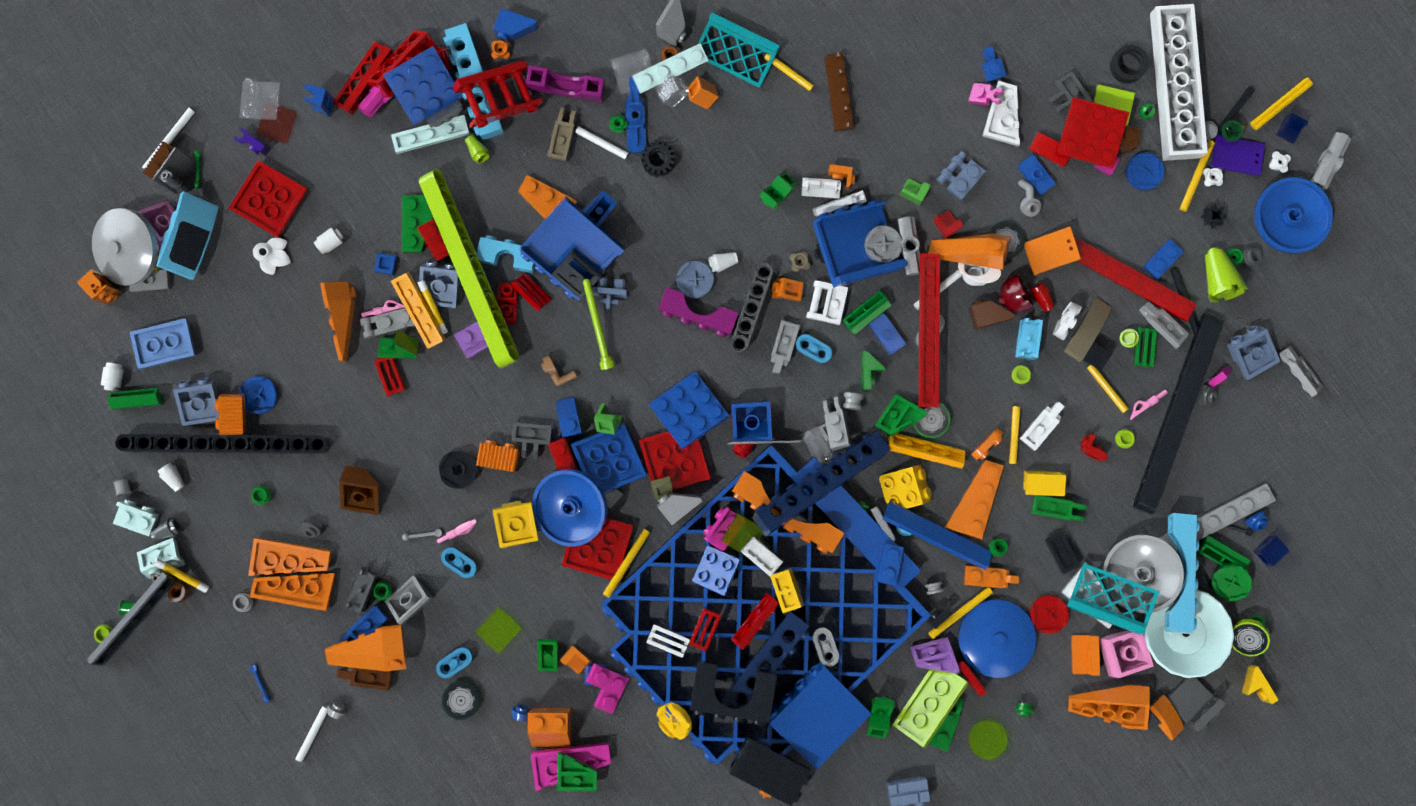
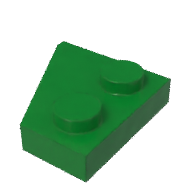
(899, 416)
(574, 774)

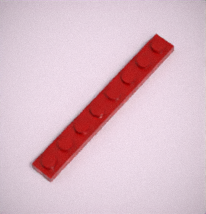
(1134, 281)
(929, 330)

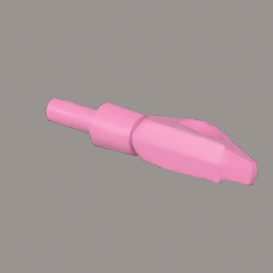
(385, 309)
(1146, 404)
(459, 530)

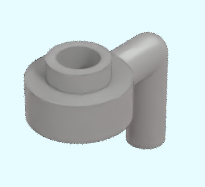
(1030, 200)

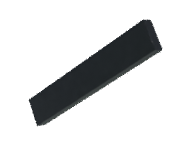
(132, 619)

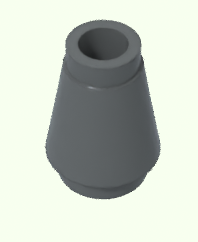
(167, 529)

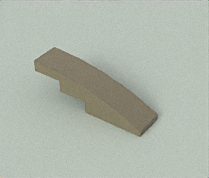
(1088, 329)

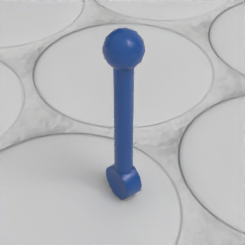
(254, 668)

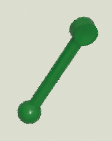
(197, 154)

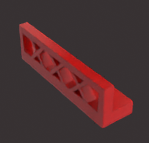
(408, 47)
(362, 88)

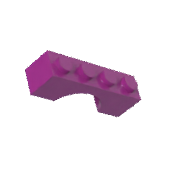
(547, 81)
(721, 320)

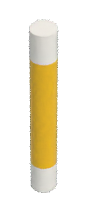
(432, 306)
(181, 575)

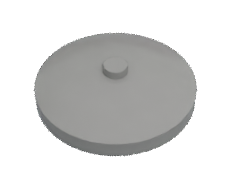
(124, 246)
(1149, 563)

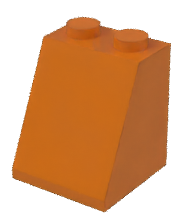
(550, 727)

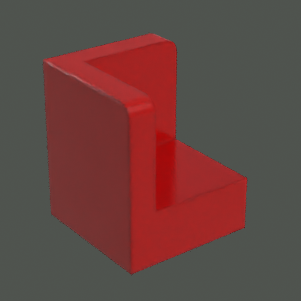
(947, 224)

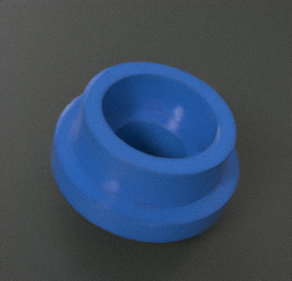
(520, 712)

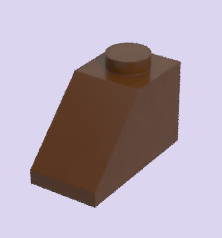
(988, 314)

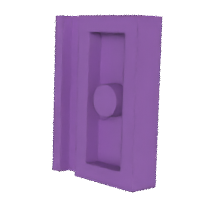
(471, 340)

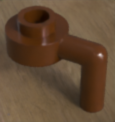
(173, 592)

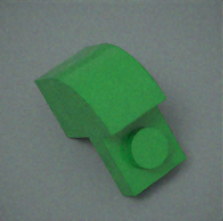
(778, 190)
(879, 719)

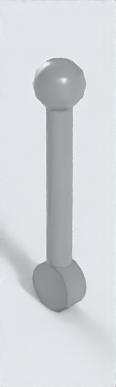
(406, 537)

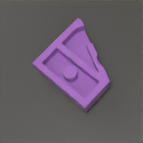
(935, 656)

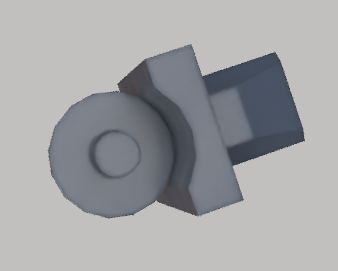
(617, 292)

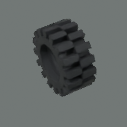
(658, 147)

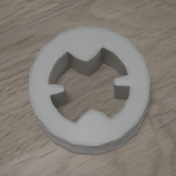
(934, 587)

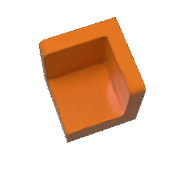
(702, 92)
(575, 659)

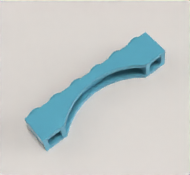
(1183, 533)

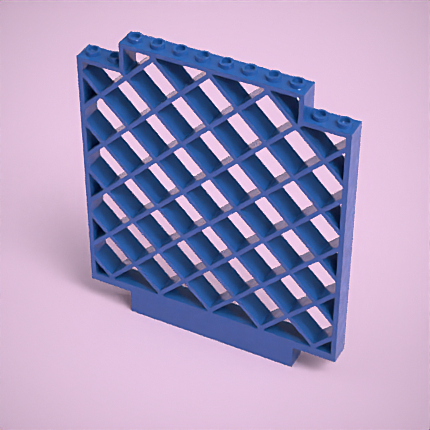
(857, 528)

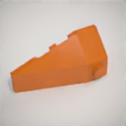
(977, 250)
(341, 303)
(377, 651)
(1119, 704)

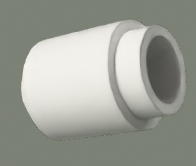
(329, 240)
(112, 376)

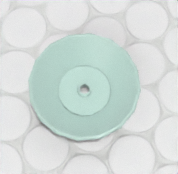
(1198, 651)

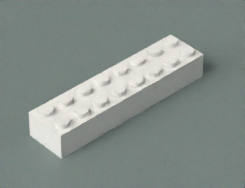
(1178, 82)

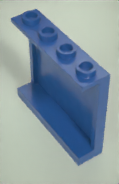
(561, 232)
(843, 240)
(817, 715)

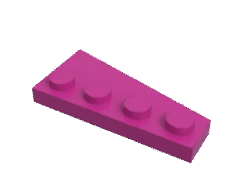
(545, 761)

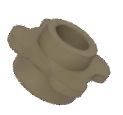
(799, 256)

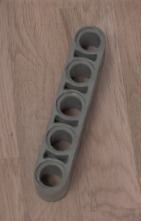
(756, 300)

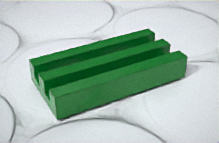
(1146, 331)

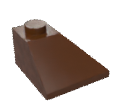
(359, 491)

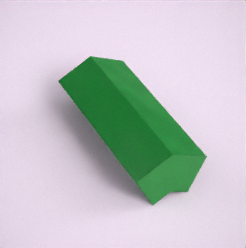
(866, 312)
(135, 398)
(1220, 553)

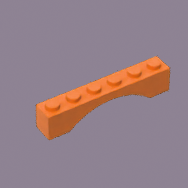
(822, 534)

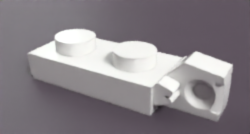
(843, 202)
(1042, 426)

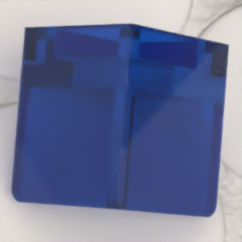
(1291, 127)
(1271, 551)

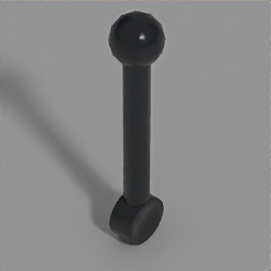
(1248, 531)

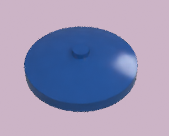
(1293, 215)
(569, 507)
(997, 638)

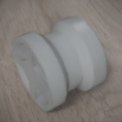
(853, 401)

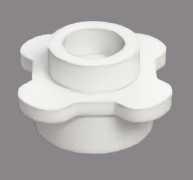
(1274, 164)
(1217, 173)

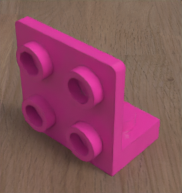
(715, 532)

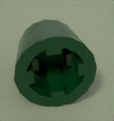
(1233, 130)

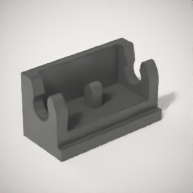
(362, 590)

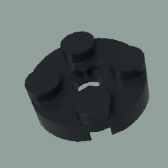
(455, 459)

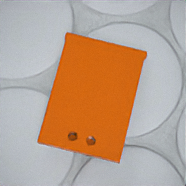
(1052, 251)

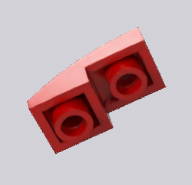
(1048, 148)
(507, 302)

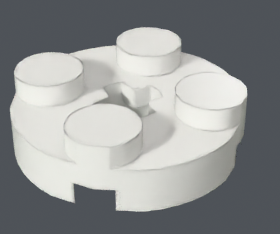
(1067, 320)

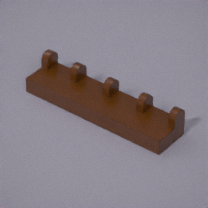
(838, 92)

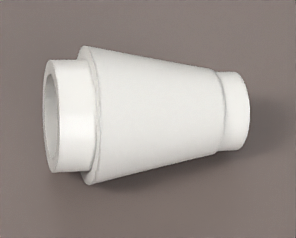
(720, 262)
(171, 476)

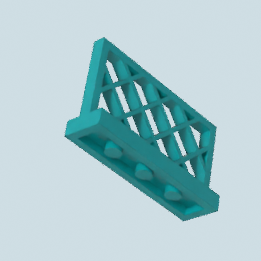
(745, 36)
(1106, 615)

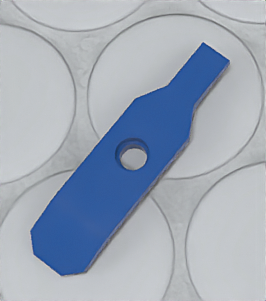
(636, 127)

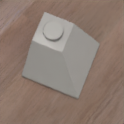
(671, 24)
(677, 505)

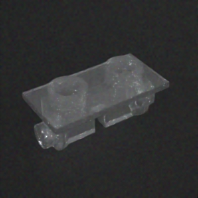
(817, 445)

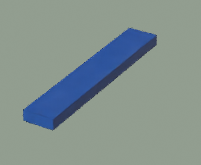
(937, 535)

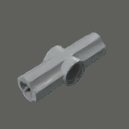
(1331, 160)
(908, 234)

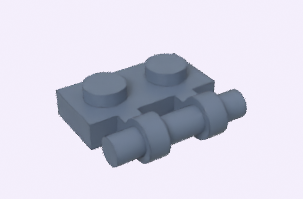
(965, 179)

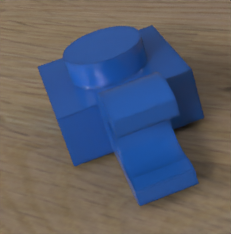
(992, 68)

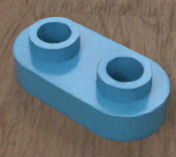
(813, 349)
(459, 562)
(454, 662)

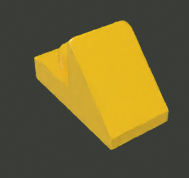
(1256, 681)

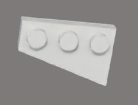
(1003, 118)
(1083, 593)

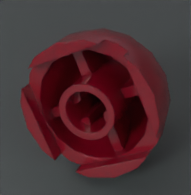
(1015, 295)

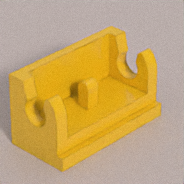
(1044, 483)
(787, 590)

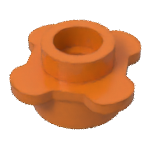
(496, 45)

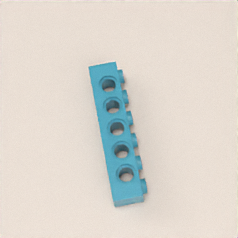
(461, 35)

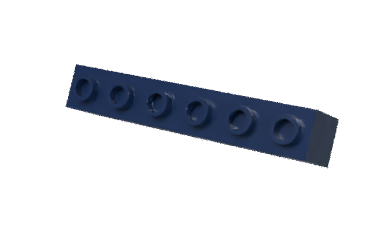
(790, 622)

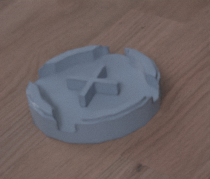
(695, 279)

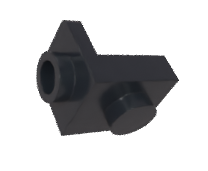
(937, 619)

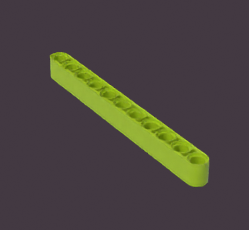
(469, 268)

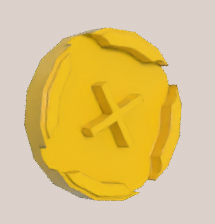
(671, 726)

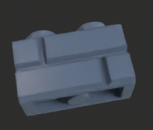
(908, 791)

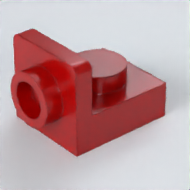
(1095, 451)

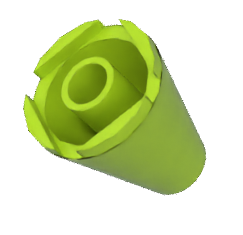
(1222, 276)

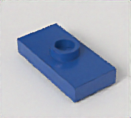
(1036, 175)
(887, 334)

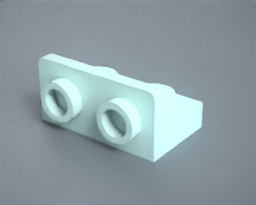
(135, 518)
(166, 551)

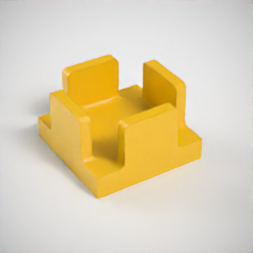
(515, 524)

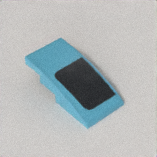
(187, 236)

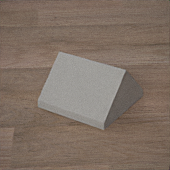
(408, 600)

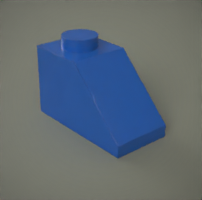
(513, 25)
(600, 207)
(568, 417)

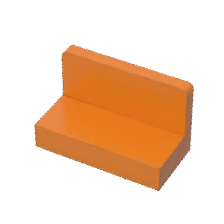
(1085, 654)

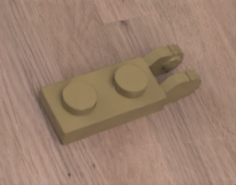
(562, 136)

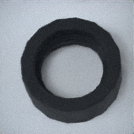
(1139, 54)

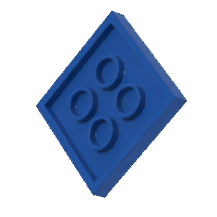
(422, 85)
(688, 410)
(609, 459)

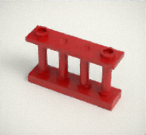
(499, 76)

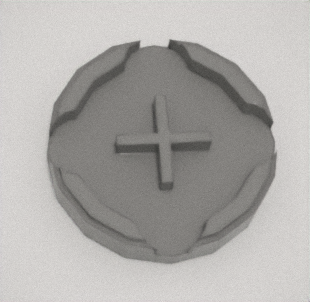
(883, 244)

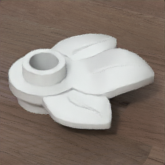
(274, 257)

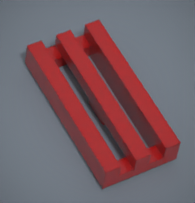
(531, 292)
(401, 385)
(698, 645)
(971, 678)

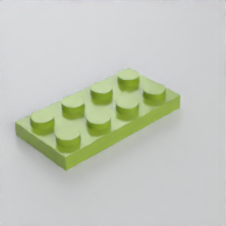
(930, 705)

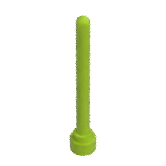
(606, 360)

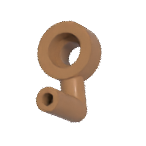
(548, 366)

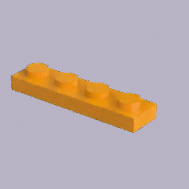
(418, 310)
(927, 450)

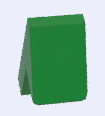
(399, 347)
(868, 365)
(548, 654)

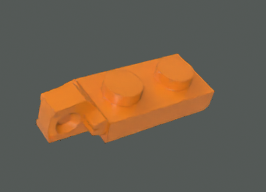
(988, 578)

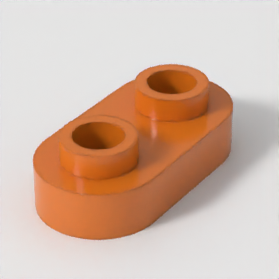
(993, 439)

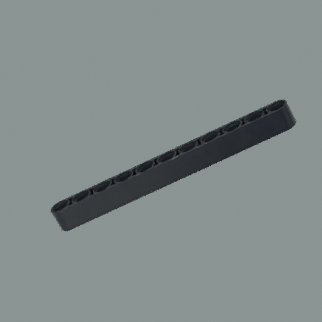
(1177, 414)
(213, 443)

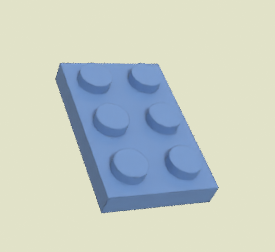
(162, 344)

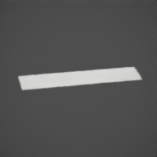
(763, 442)

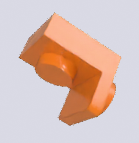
(839, 172)
(787, 289)

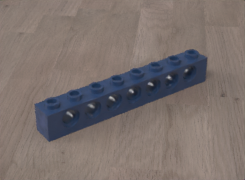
(769, 522)

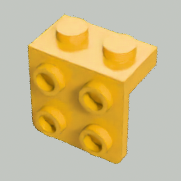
(906, 487)

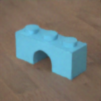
(490, 250)

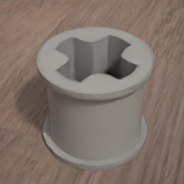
(122, 487)

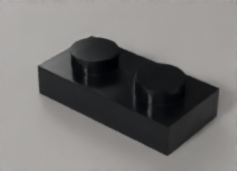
(1062, 552)

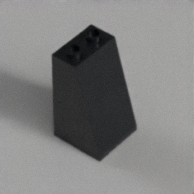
(769, 770)

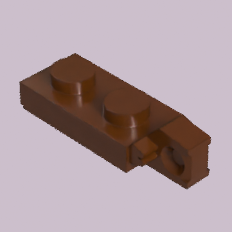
(366, 678)

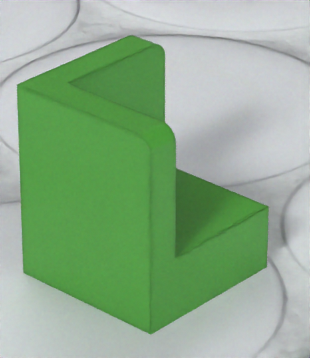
(914, 191)
(606, 422)

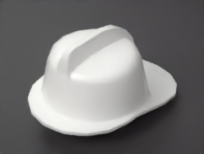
(978, 275)

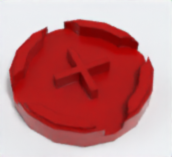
(1049, 614)

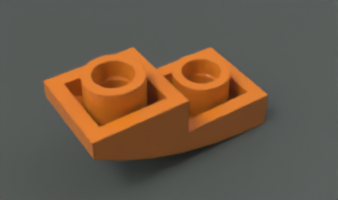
(1166, 713)

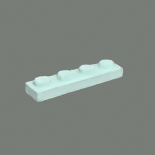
(674, 65)
(427, 135)

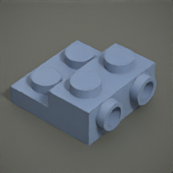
(441, 282)
(1253, 351)
(196, 401)

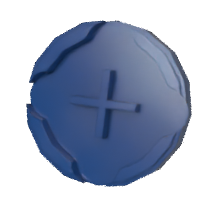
(1144, 171)
(260, 395)

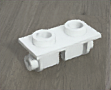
(821, 188)

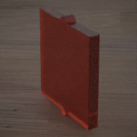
(277, 129)

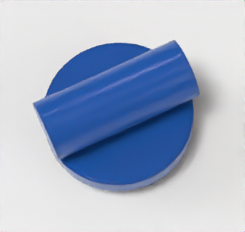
(1257, 521)

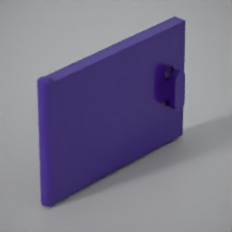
(1238, 156)

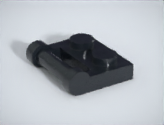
(571, 277)

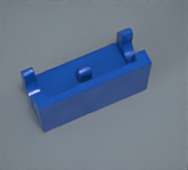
(321, 98)

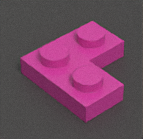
(611, 685)

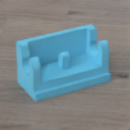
(1029, 339)

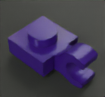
(255, 145)

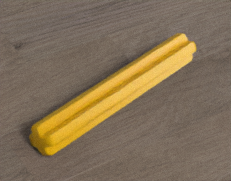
(1281, 103)

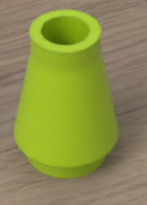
(477, 150)

